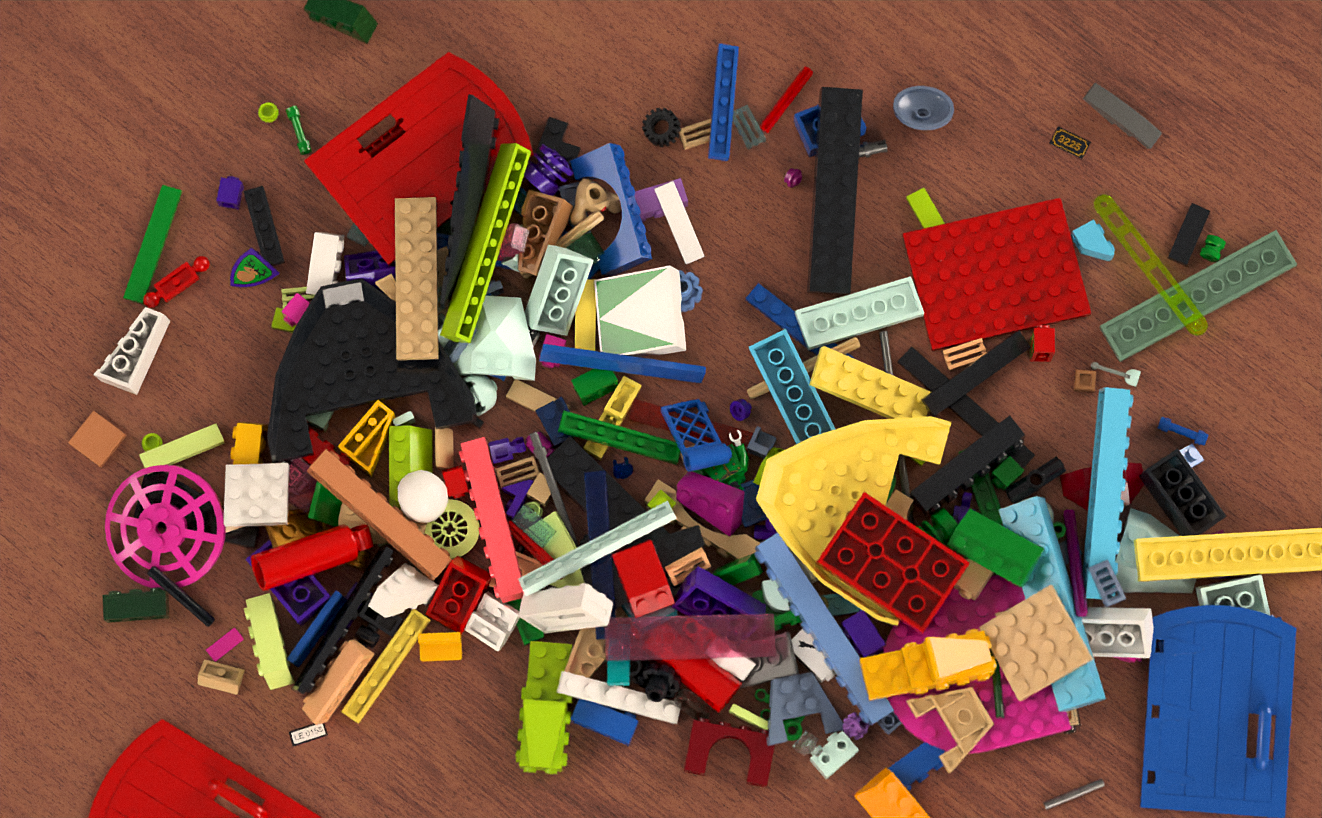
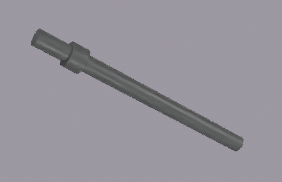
(540, 453)

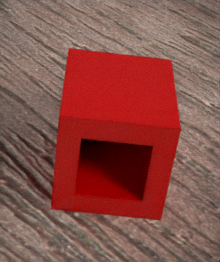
(455, 481)

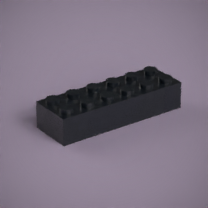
(967, 466)

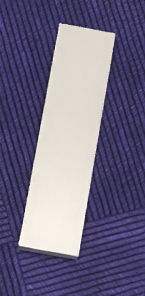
(679, 222)

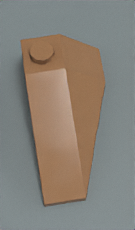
(546, 220)

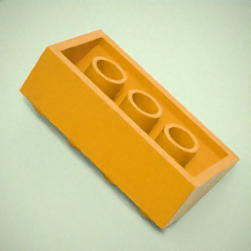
(888, 798)

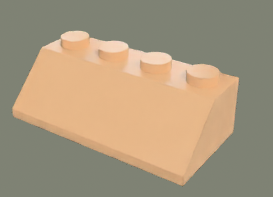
(337, 681)

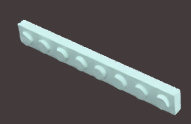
(597, 548)

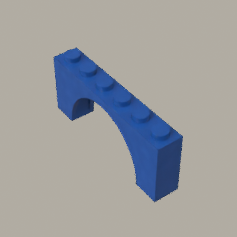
(630, 245)

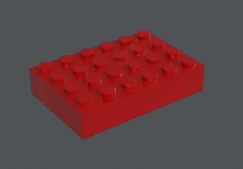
(892, 563)

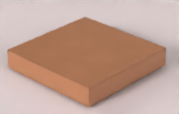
(97, 439)

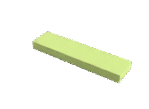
(183, 447)

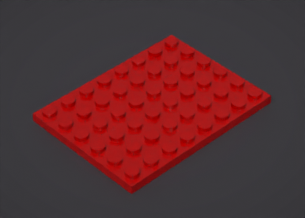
(996, 274)

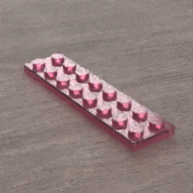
(690, 637)

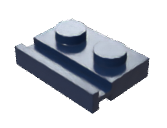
(550, 418)

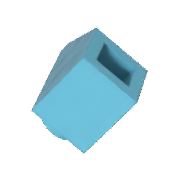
(1091, 242)

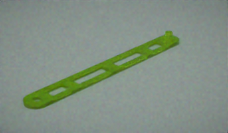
(1196, 323)

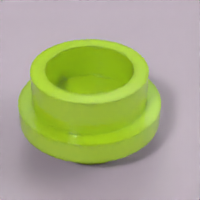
(268, 112)
(151, 441)

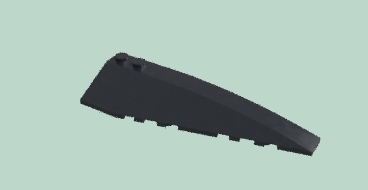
(474, 162)

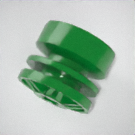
(942, 528)

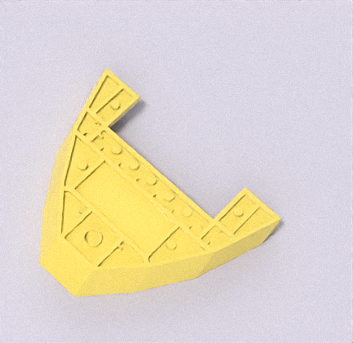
(820, 480)

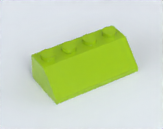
(408, 452)

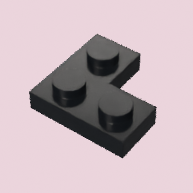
(553, 137)

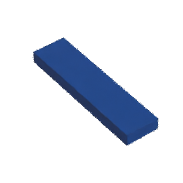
(317, 629)

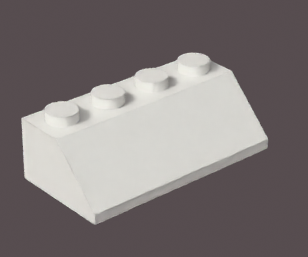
(1119, 631)

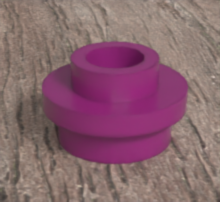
(793, 177)

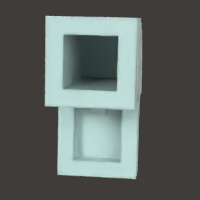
(773, 598)

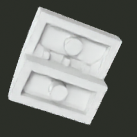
(492, 621)

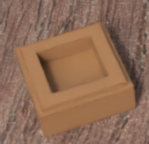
(1084, 381)

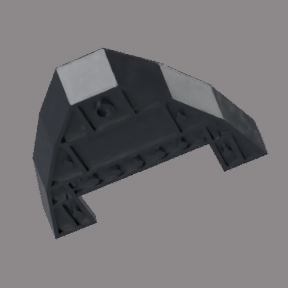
(347, 359)

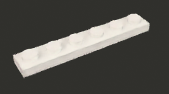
(617, 697)

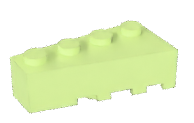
(268, 641)

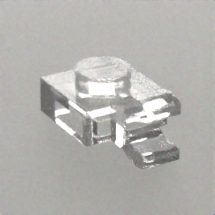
(807, 744)

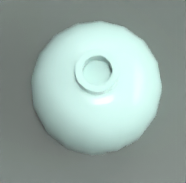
(483, 392)

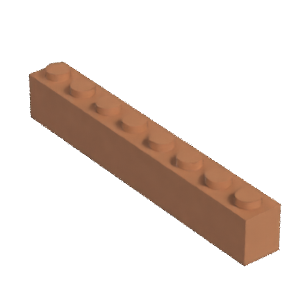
(379, 515)

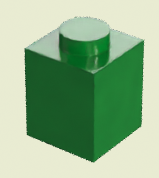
(1006, 474)

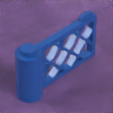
(702, 454)

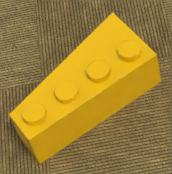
(248, 443)

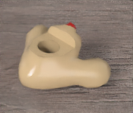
(592, 198)

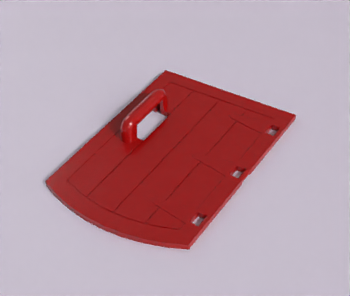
(421, 160)
(179, 777)

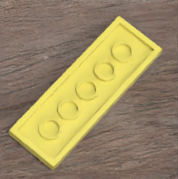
(867, 386)

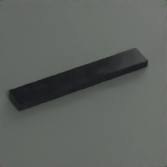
(975, 373)

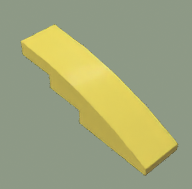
(586, 318)
(615, 412)

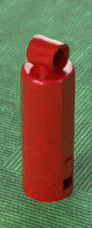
(309, 555)
(706, 680)

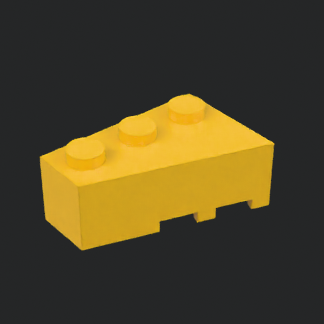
(368, 437)

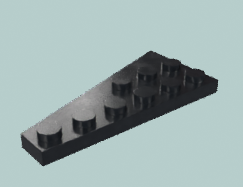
(243, 536)
(668, 549)

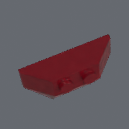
(1077, 485)

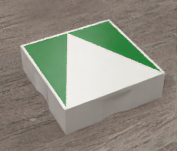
(640, 313)

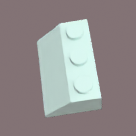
(1238, 592)

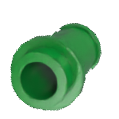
(1061, 528)

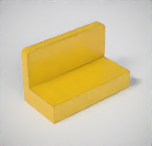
(440, 646)

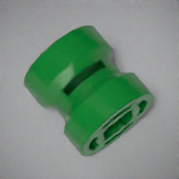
(1212, 248)

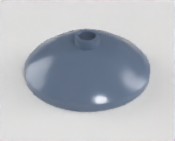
(923, 108)

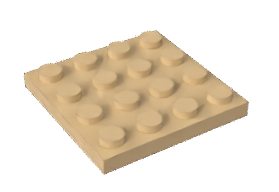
(1036, 643)

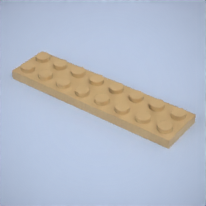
(416, 278)

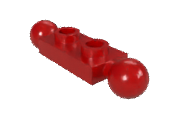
(176, 282)

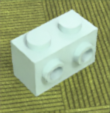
(834, 754)

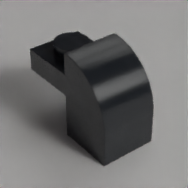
(387, 625)

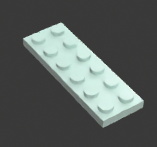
(859, 313)

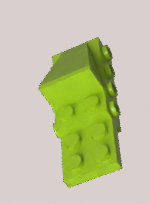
(544, 710)

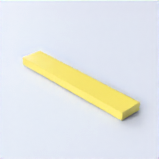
(385, 666)

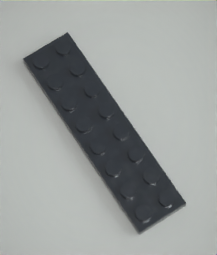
(339, 626)

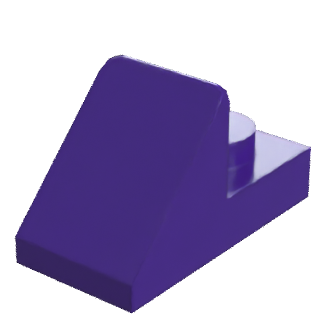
(519, 493)

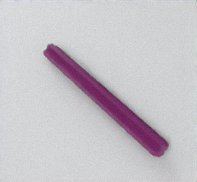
(1075, 563)

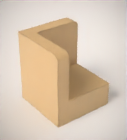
(539, 490)

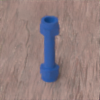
(1200, 437)

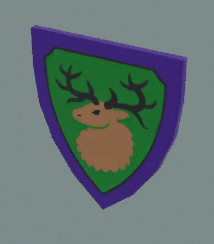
(251, 270)

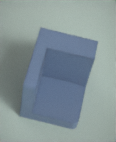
(760, 443)

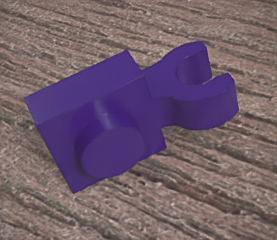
(502, 449)
(960, 512)

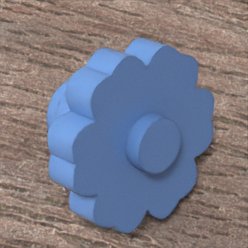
(690, 290)

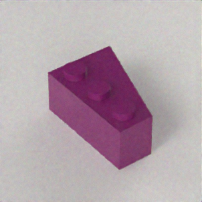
(712, 501)

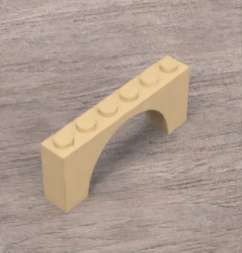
(975, 575)

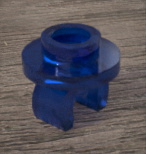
(623, 469)

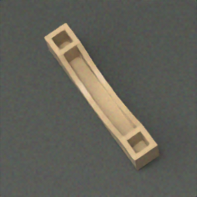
(734, 546)

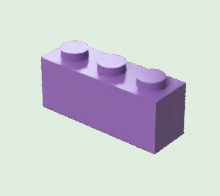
(649, 203)

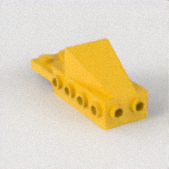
(929, 665)

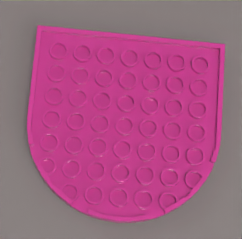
(1023, 720)

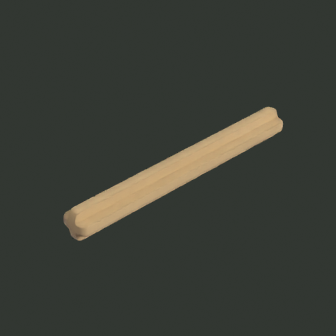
(577, 232)

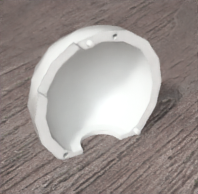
(422, 496)

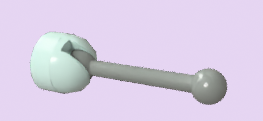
(1131, 376)

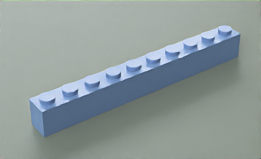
(821, 625)

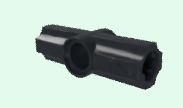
(1046, 474)

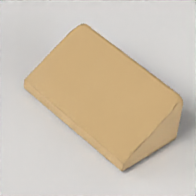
(444, 448)
(220, 677)

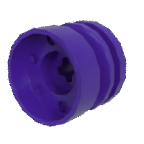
(547, 170)

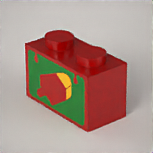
(1042, 344)

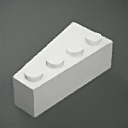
(134, 352)

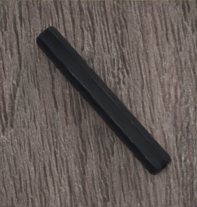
(181, 596)

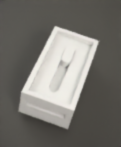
(566, 608)

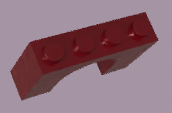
(706, 734)

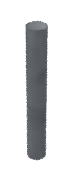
(1073, 794)

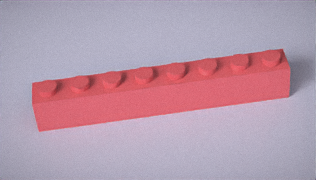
(493, 519)

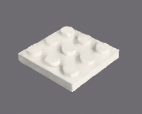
(256, 494)

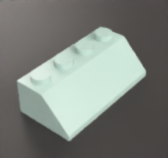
(557, 290)

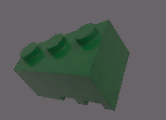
(343, 16)

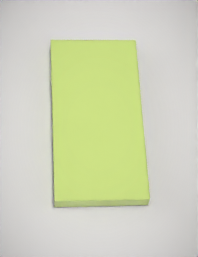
(559, 545)

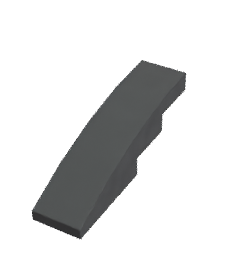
(1122, 115)

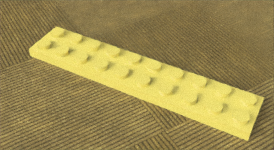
(1228, 554)

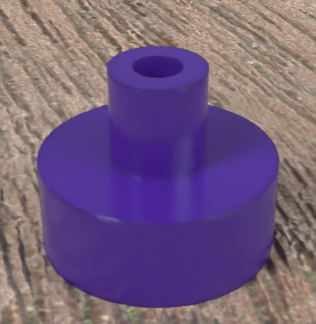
(740, 409)

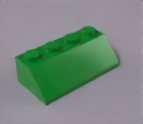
(995, 547)

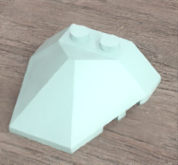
(501, 343)
(1140, 526)

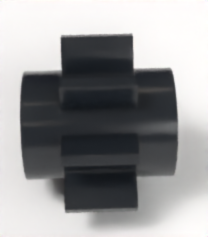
(367, 635)

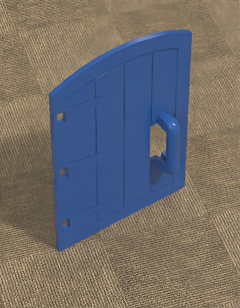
(1206, 682)

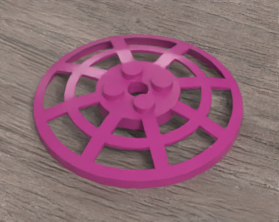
(175, 522)

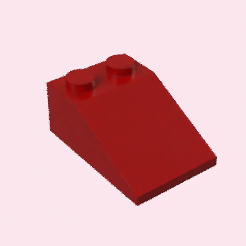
(643, 579)
(458, 594)

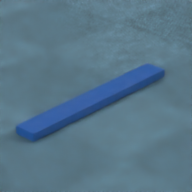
(622, 363)

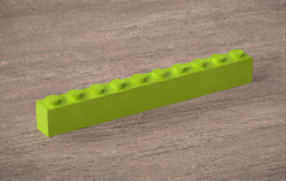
(485, 243)

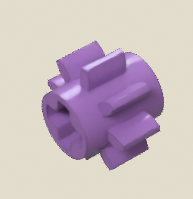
(854, 726)

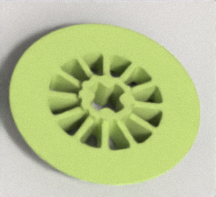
(471, 537)

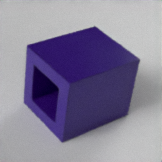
(230, 192)

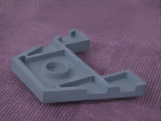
(795, 698)

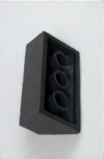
(1182, 495)

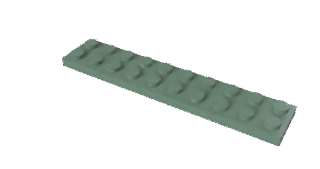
(1206, 289)

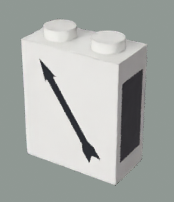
(810, 657)

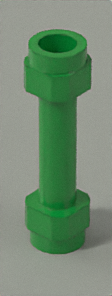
(303, 145)

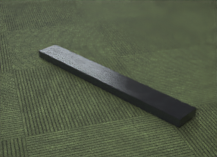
(964, 407)

